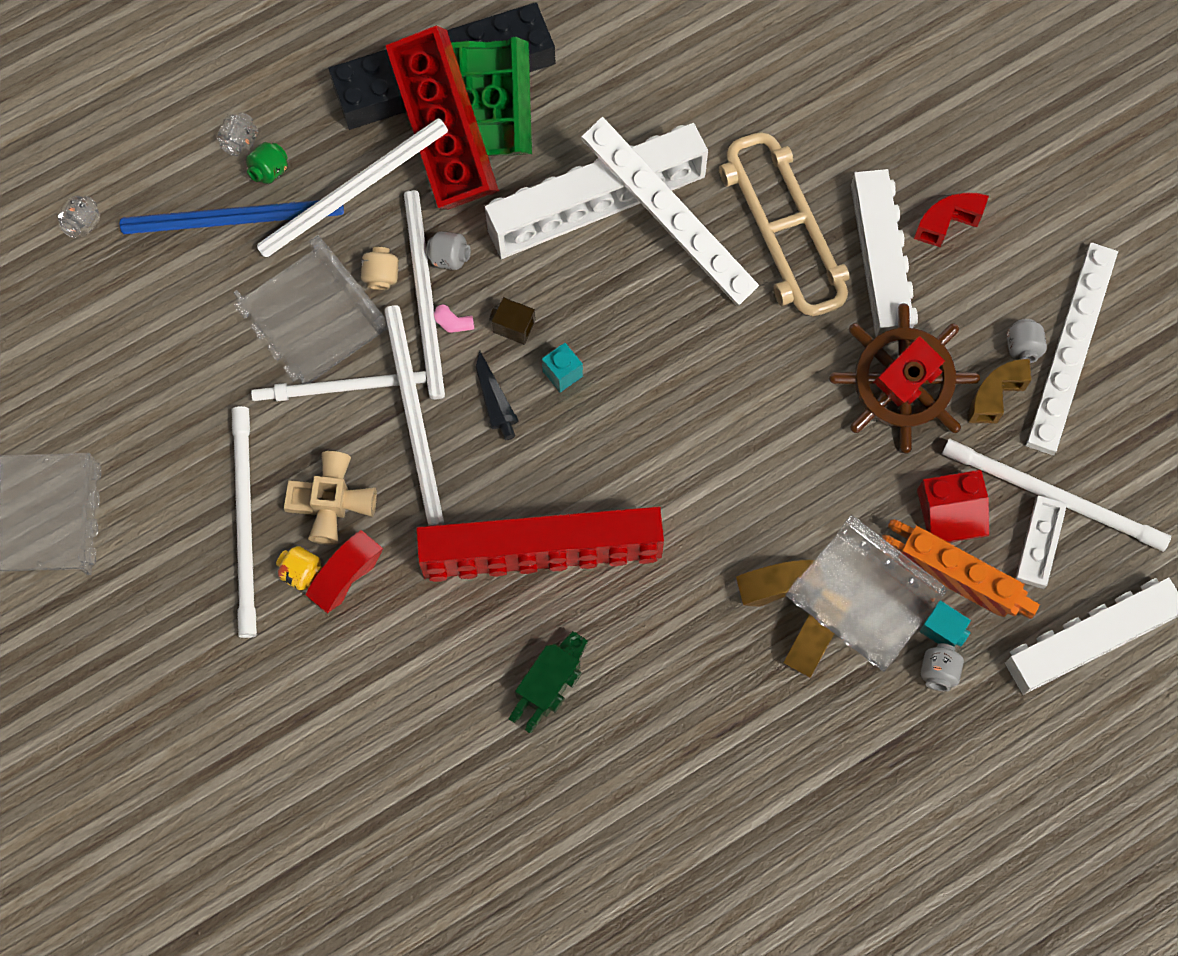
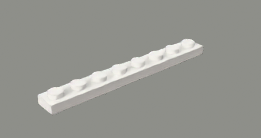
(669, 211)
(1071, 349)

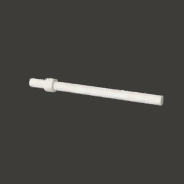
(282, 392)

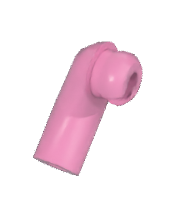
(450, 321)

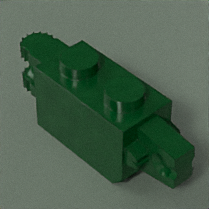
(548, 678)

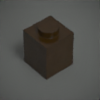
(512, 320)

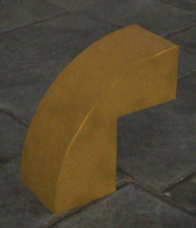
(988, 401)
(770, 582)
(809, 647)

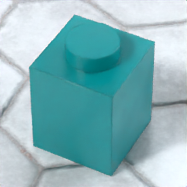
(562, 367)
(946, 626)

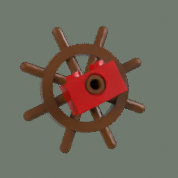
(917, 364)

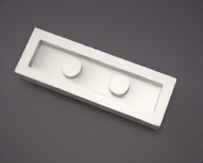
(1041, 542)

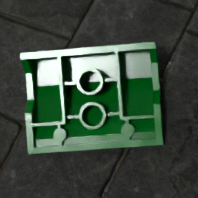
(499, 92)

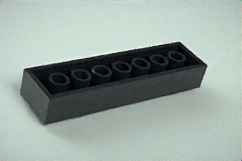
(369, 86)

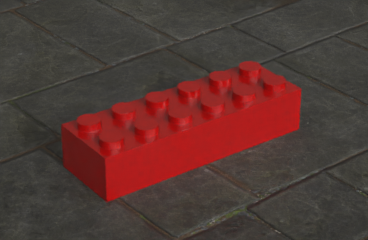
(433, 91)

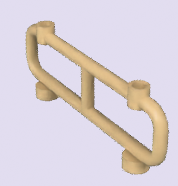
(788, 290)

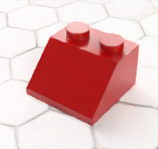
(955, 506)

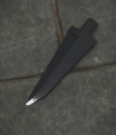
(497, 406)

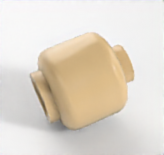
(379, 269)

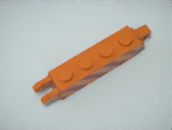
(963, 572)

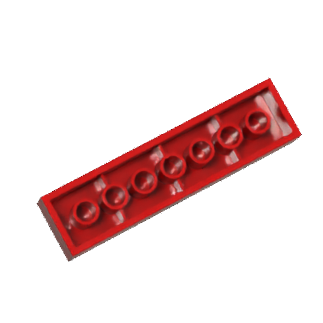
(540, 543)

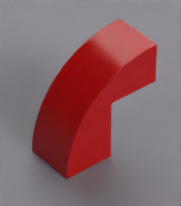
(959, 207)
(345, 566)

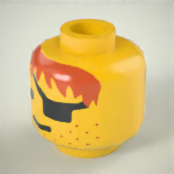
(298, 567)

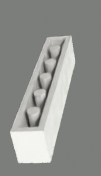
(882, 248)
(1094, 636)

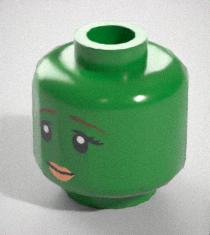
(266, 163)

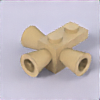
(329, 498)

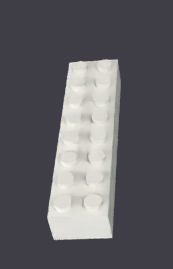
(590, 193)

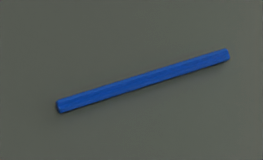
(217, 217)

